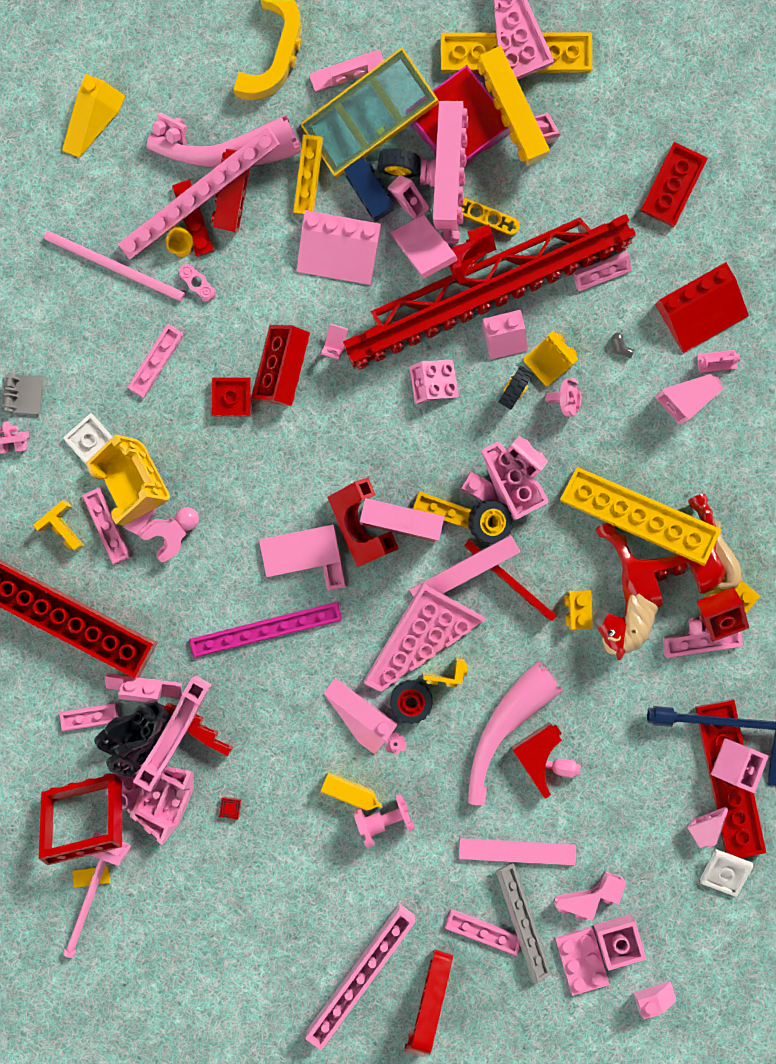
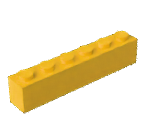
(513, 106)

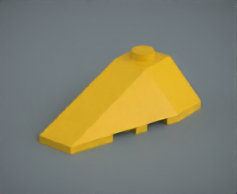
(92, 112)

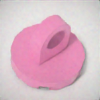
(568, 397)

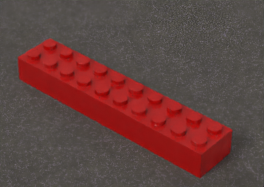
(74, 622)

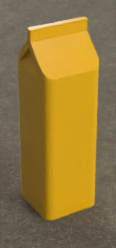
(350, 792)

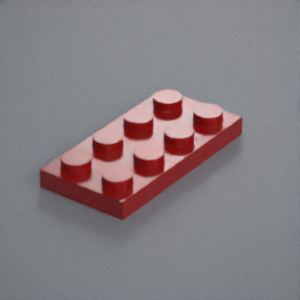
(673, 184)

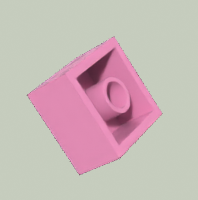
(619, 942)

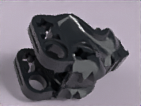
(134, 736)

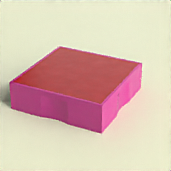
(484, 120)

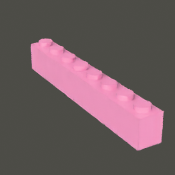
(360, 977)

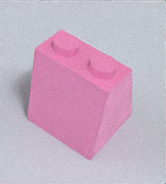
(689, 397)

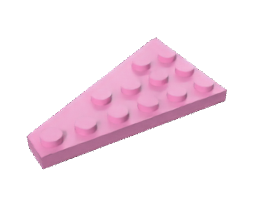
(424, 629)

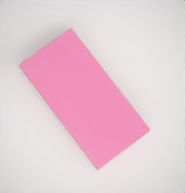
(424, 246)
(300, 550)

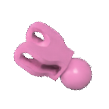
(171, 530)

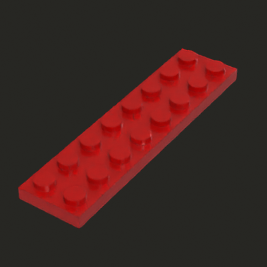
(742, 827)

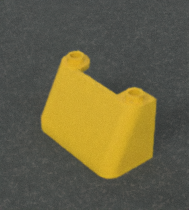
(129, 477)

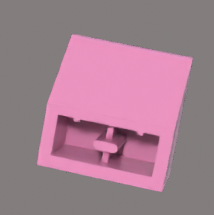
(739, 765)

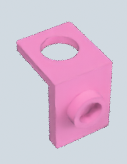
(334, 341)

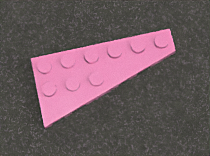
(520, 37)

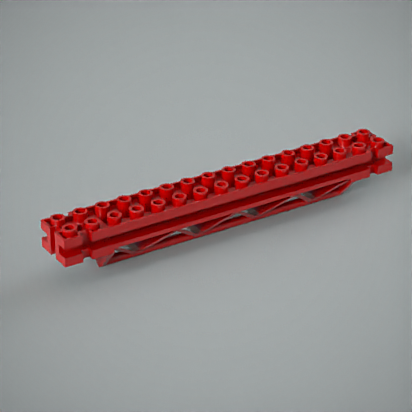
(531, 272)

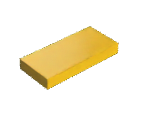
(83, 877)

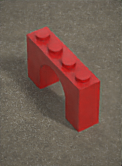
(345, 508)

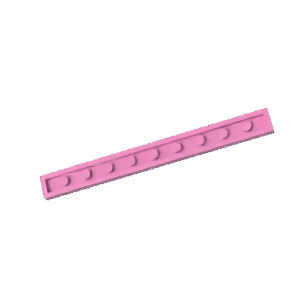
(199, 193)

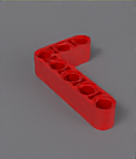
(424, 1032)

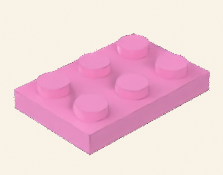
(582, 961)

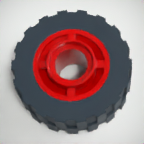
(408, 713)

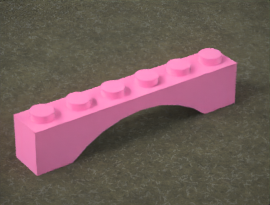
(173, 733)

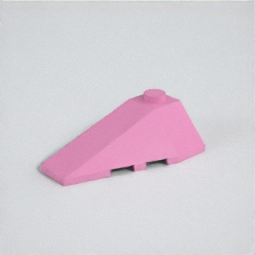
(512, 482)
(363, 719)

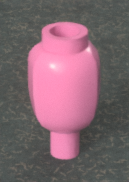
(564, 767)

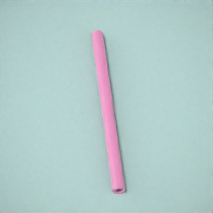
(113, 265)

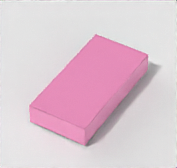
(334, 576)

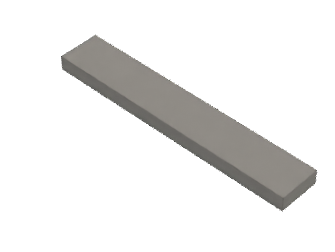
(523, 922)

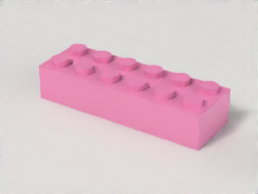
(449, 164)

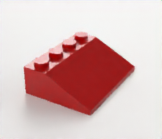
(703, 307)

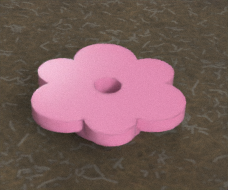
(401, 745)

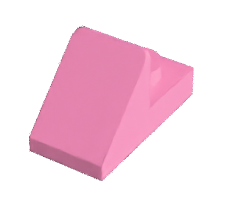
(547, 128)

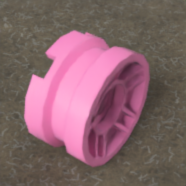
(428, 172)

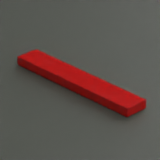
(516, 586)

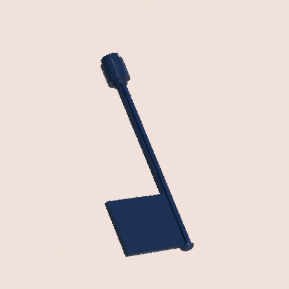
(667, 717)

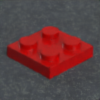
(231, 396)

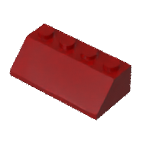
(281, 364)

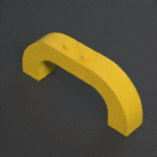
(266, 84)

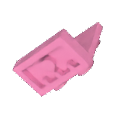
(433, 380)

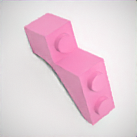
(585, 902)

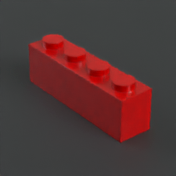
(230, 201)

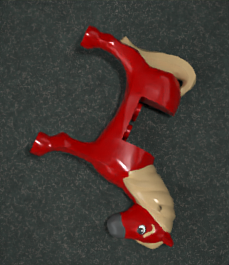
(641, 588)

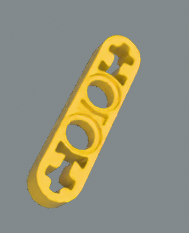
(485, 213)

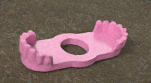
(205, 291)

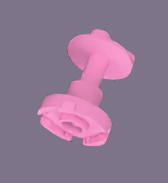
(377, 823)

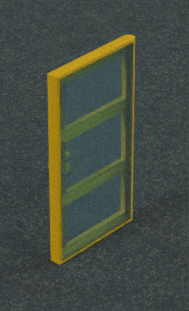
(370, 112)

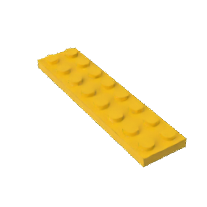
(569, 51)
(641, 516)

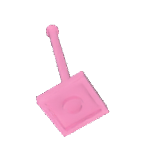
(113, 856)

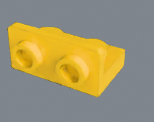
(579, 609)

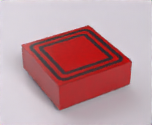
(230, 808)

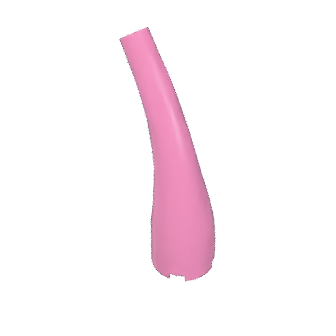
(211, 155)
(522, 701)

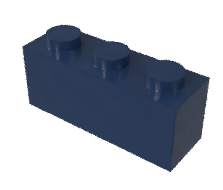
(369, 189)

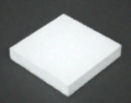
(87, 437)
(726, 873)

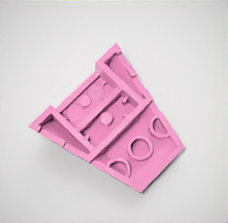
(163, 806)

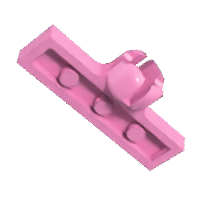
(698, 641)

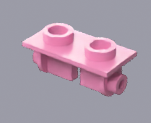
(717, 361)

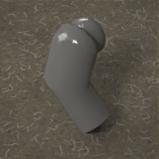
(619, 346)

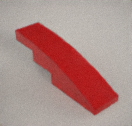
(203, 733)

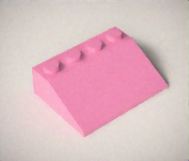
(338, 247)

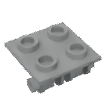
(22, 394)

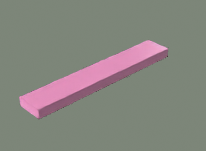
(471, 566)
(517, 851)

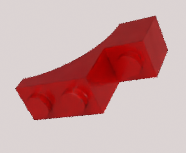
(479, 244)

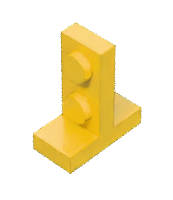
(59, 526)

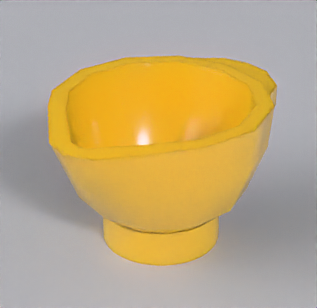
(179, 241)

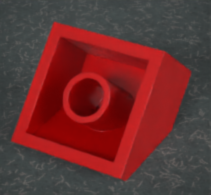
(723, 614)

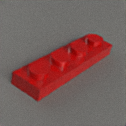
(195, 224)

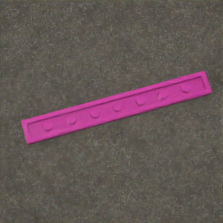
(265, 629)

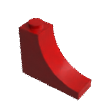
(534, 752)

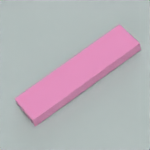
(155, 361)
(106, 526)
(483, 932)

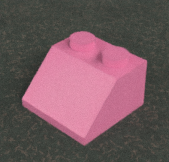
(505, 334)
(527, 456)

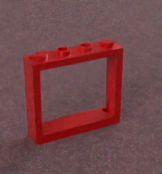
(89, 846)

